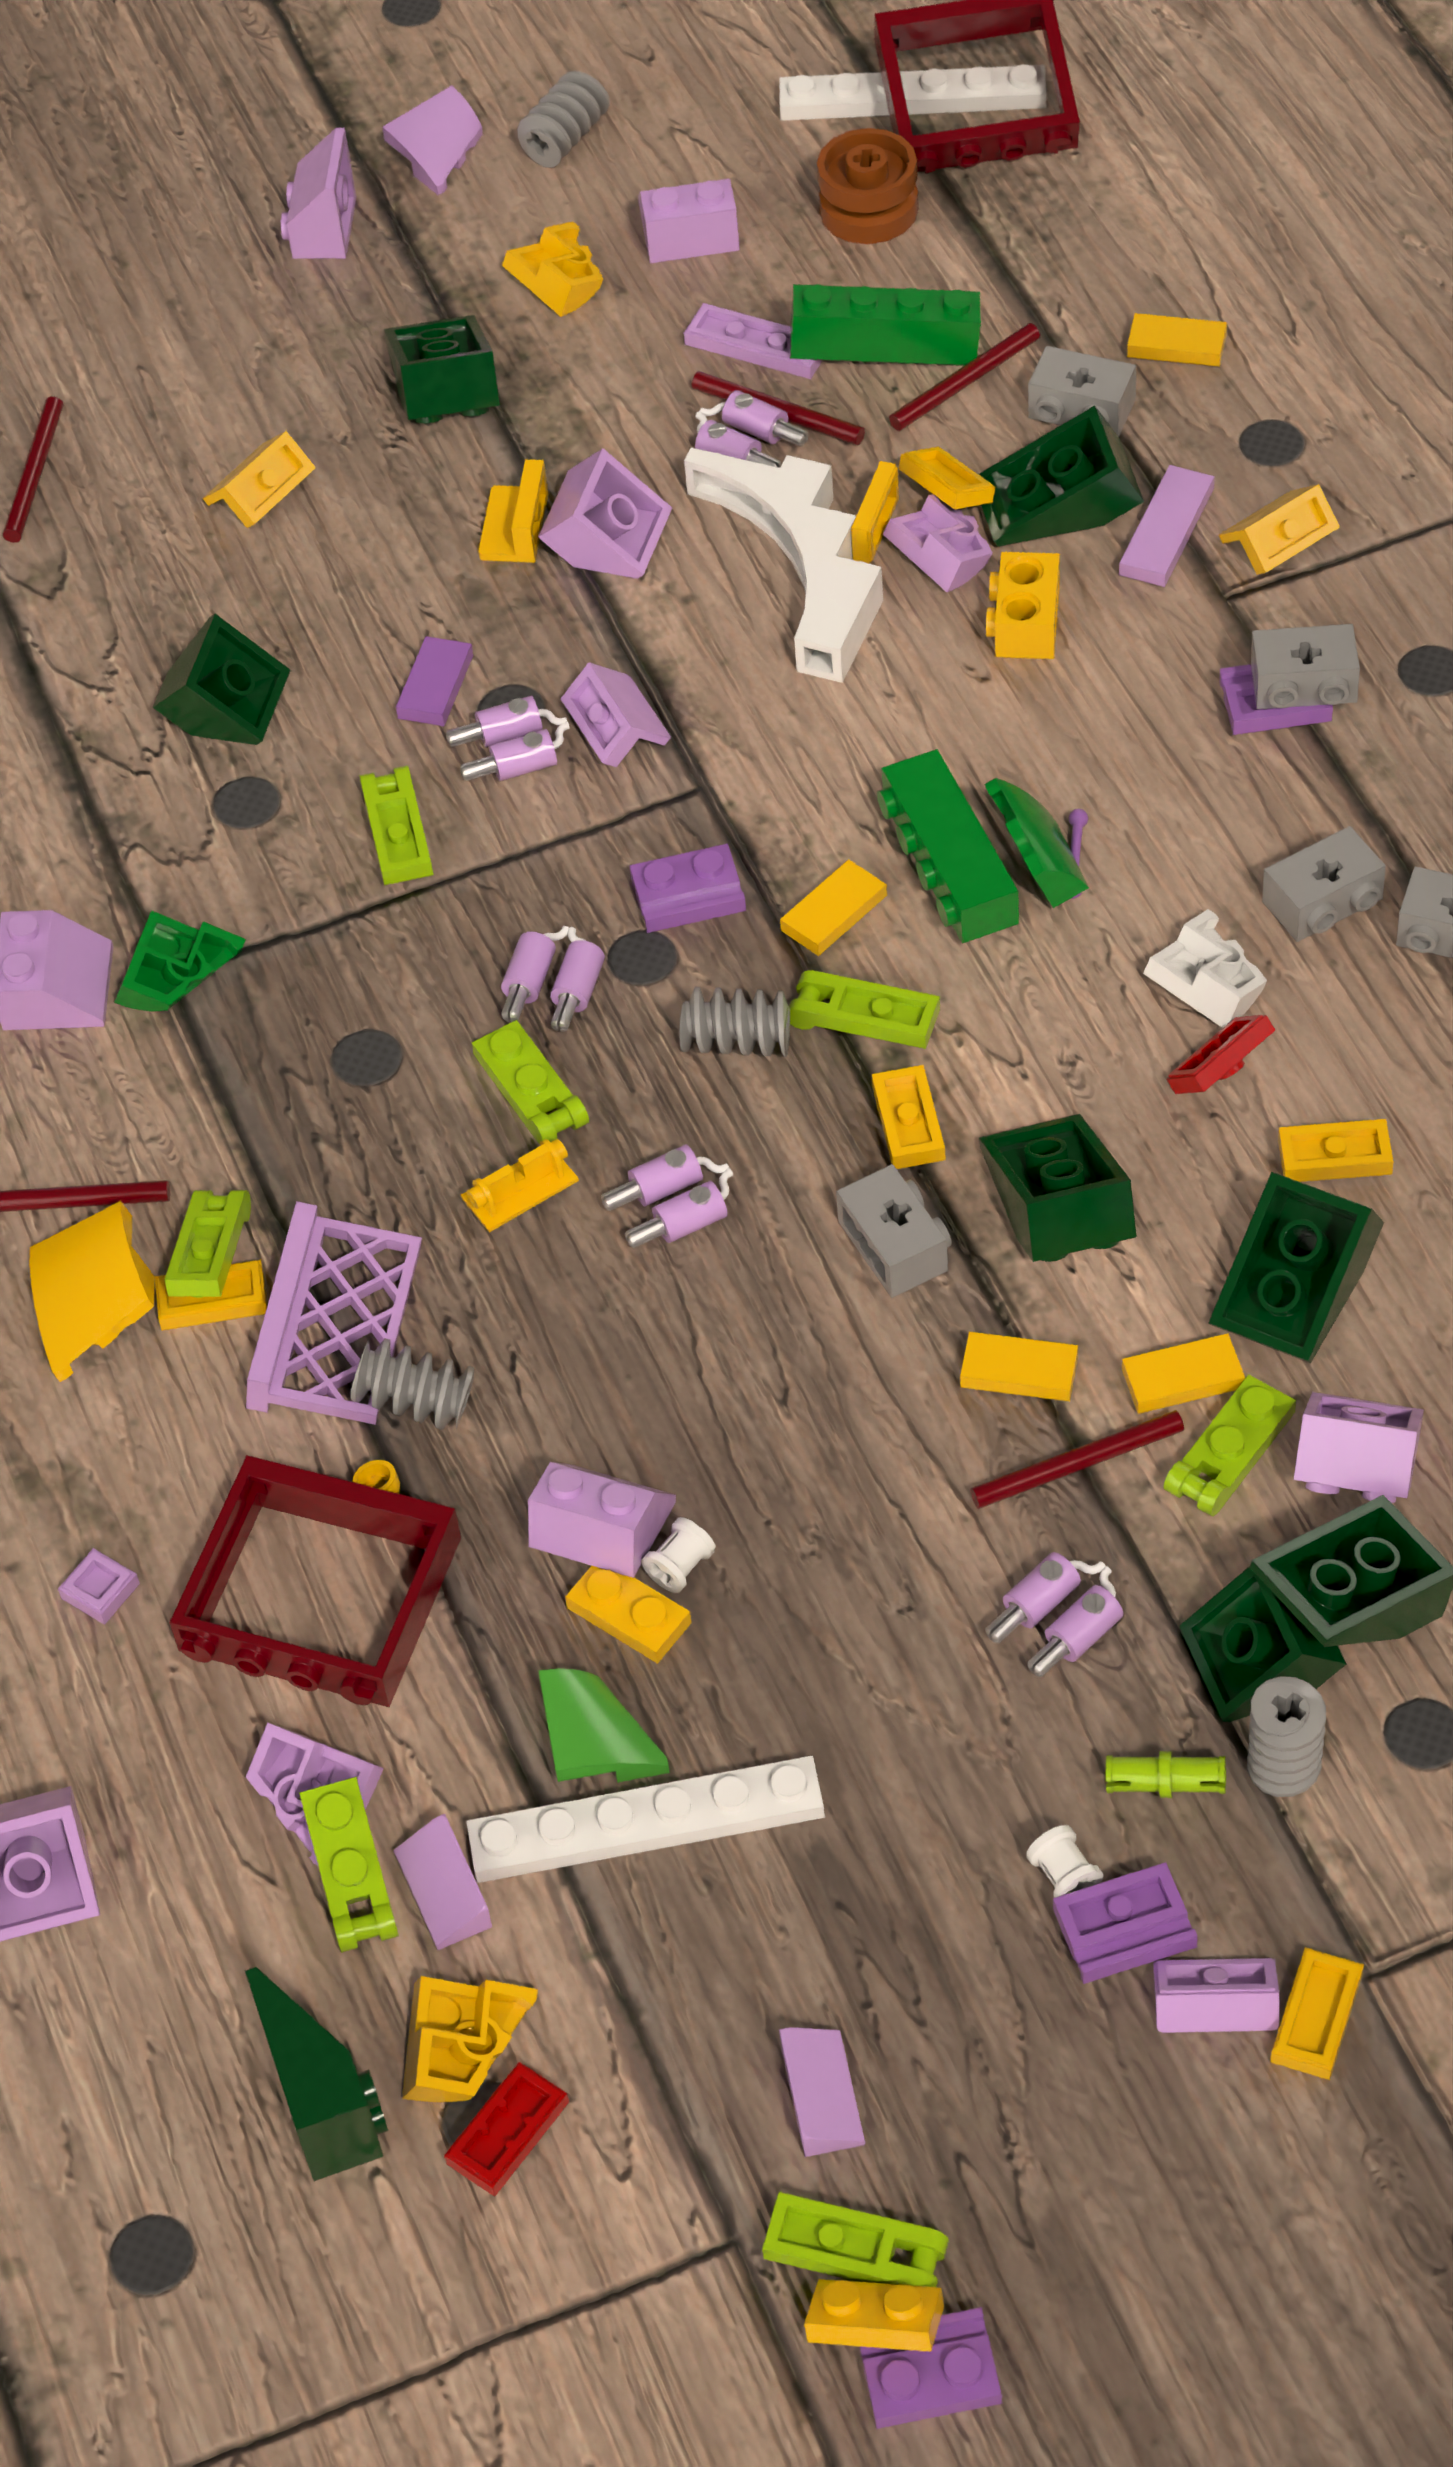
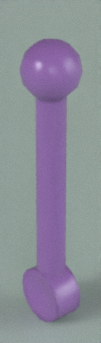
(1078, 819)

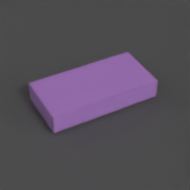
(434, 681)

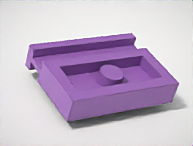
(1242, 709)
(687, 888)
(1124, 1922)
(936, 2383)

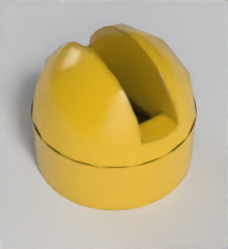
(376, 1473)

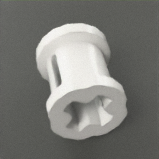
(678, 1555)
(1063, 1861)

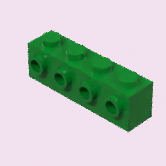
(884, 324)
(948, 846)

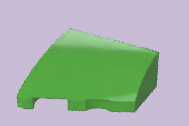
(594, 1731)

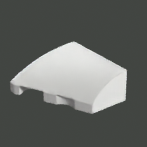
(1207, 971)

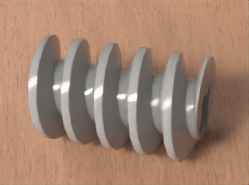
(562, 118)
(735, 1022)
(412, 1384)
(1286, 1736)

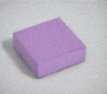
(98, 1586)

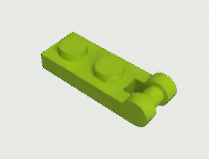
(396, 826)
(864, 1009)
(529, 1082)
(207, 1243)
(1231, 1445)
(348, 1862)
(851, 2243)

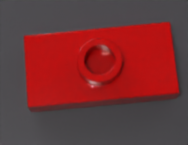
(1220, 1055)
(506, 2129)

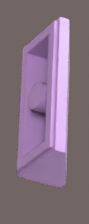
(443, 1884)
(1216, 1995)
(821, 2090)

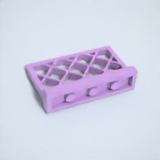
(292, 1293)

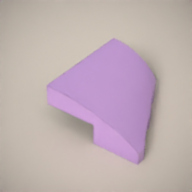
(435, 136)
(941, 543)
(293, 1764)

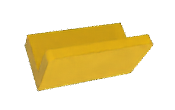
(262, 479)
(515, 517)
(1283, 527)

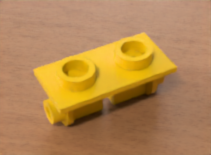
(521, 1185)

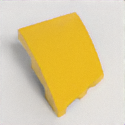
(88, 1286)

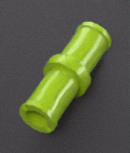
(1166, 1774)

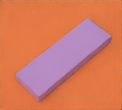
(746, 340)
(1166, 525)

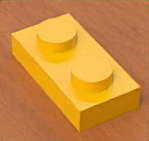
(908, 1117)
(1335, 1150)
(629, 1611)
(874, 2315)

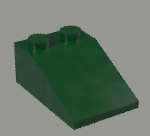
(443, 368)
(1061, 483)
(1060, 1188)
(1296, 1267)
(1360, 1577)
(327, 2098)

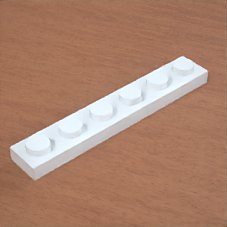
(924, 92)
(645, 1819)

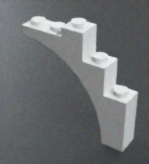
(795, 512)

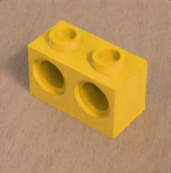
(1025, 606)

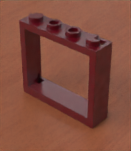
(967, 22)
(335, 1503)

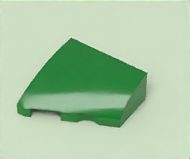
(1039, 842)
(173, 962)

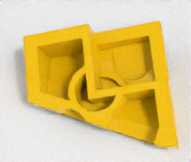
(556, 268)
(459, 2035)

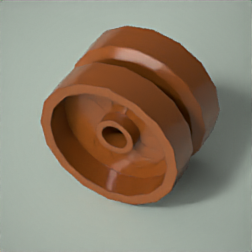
(867, 186)

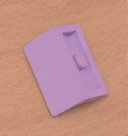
(612, 713)

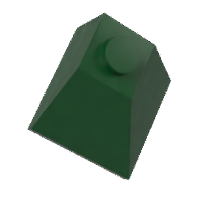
(222, 686)
(1250, 1638)

